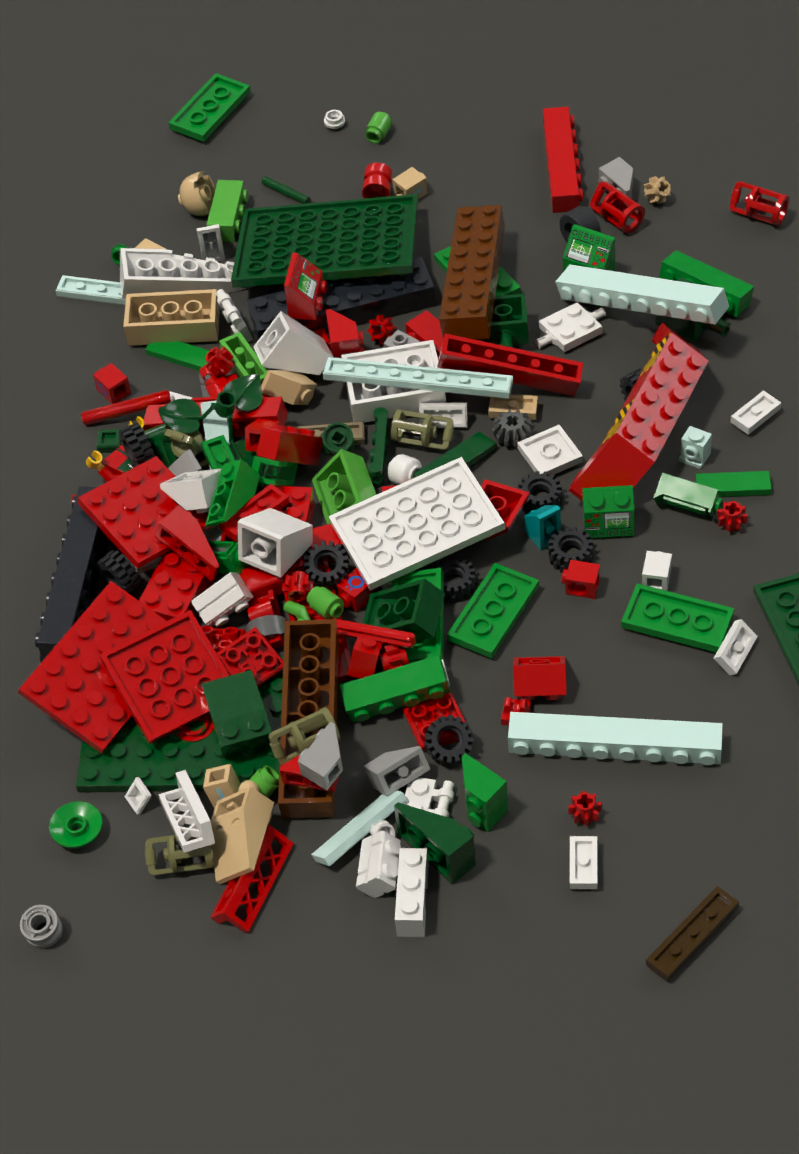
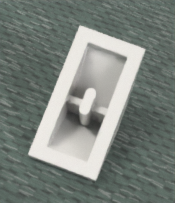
(211, 242)

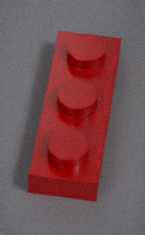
(267, 498)

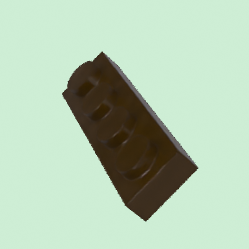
(692, 933)

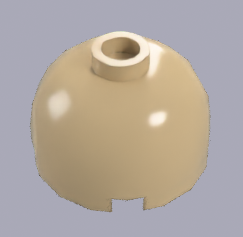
(197, 194)

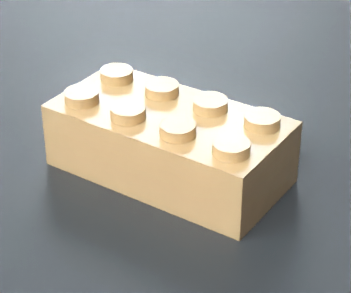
(171, 317)

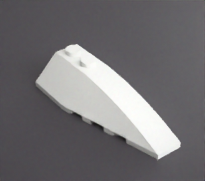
(165, 272)

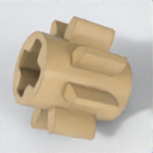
(657, 190)

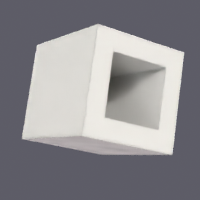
(657, 570)

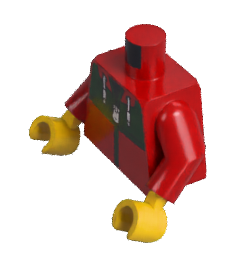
(115, 463)

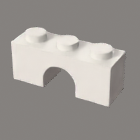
(410, 895)

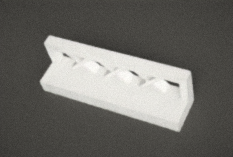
(194, 814)

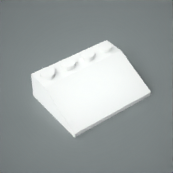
(368, 397)

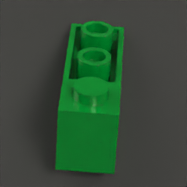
(234, 489)

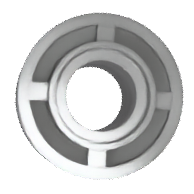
(33, 918)

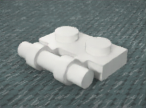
(232, 315)
(423, 791)

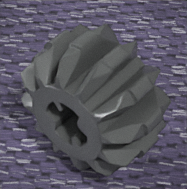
(512, 428)

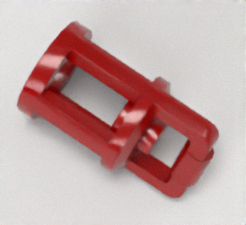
(755, 202)
(613, 204)

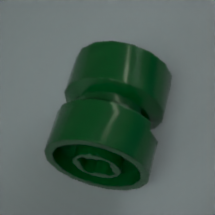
(338, 437)

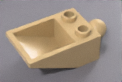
(239, 830)

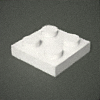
(550, 451)

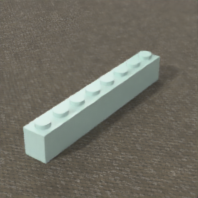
(643, 294)
(615, 738)

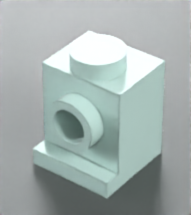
(695, 447)

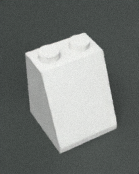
(292, 347)
(273, 540)

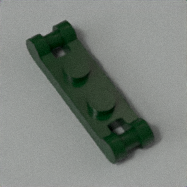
(379, 454)

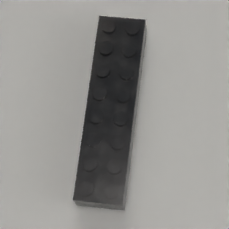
(355, 299)
(75, 578)

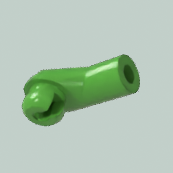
(296, 610)

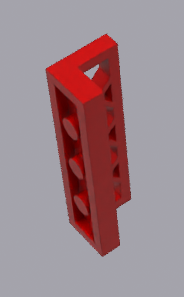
(238, 887)

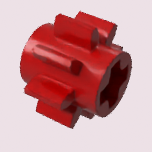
(375, 328)
(219, 361)
(732, 516)
(297, 586)
(393, 657)
(584, 808)

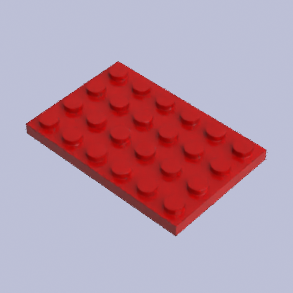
(73, 681)

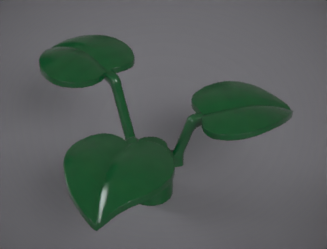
(244, 393)

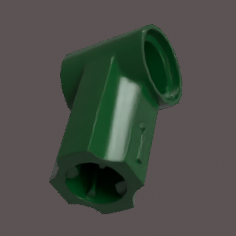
(161, 445)

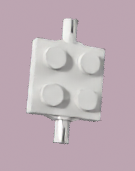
(570, 327)

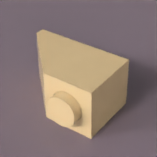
(291, 385)

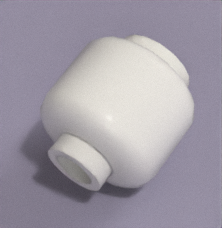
(402, 468)

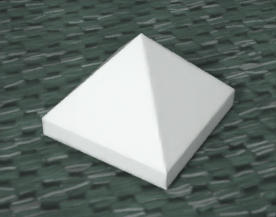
(138, 796)

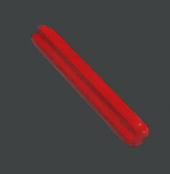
(125, 407)
(379, 634)

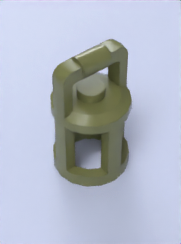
(426, 430)
(182, 442)
(297, 730)
(174, 855)

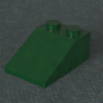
(407, 608)
(237, 713)
(447, 842)

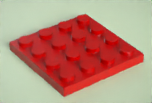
(132, 508)
(163, 675)

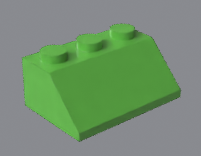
(342, 483)

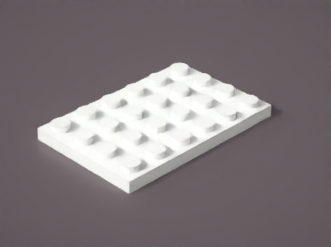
(416, 523)

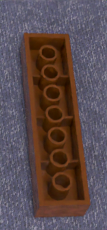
(472, 272)
(308, 685)

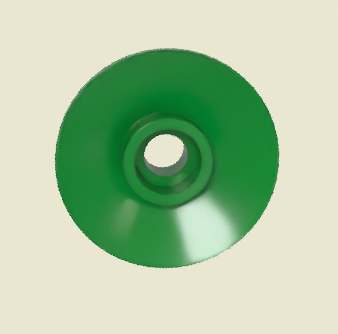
(74, 816)

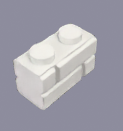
(222, 599)
(378, 864)

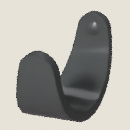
(268, 624)

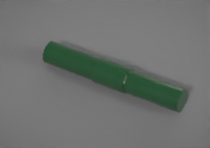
(285, 190)

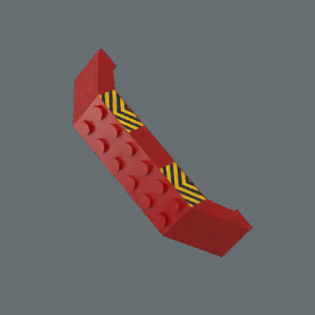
(645, 416)

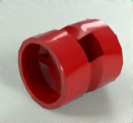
(377, 181)

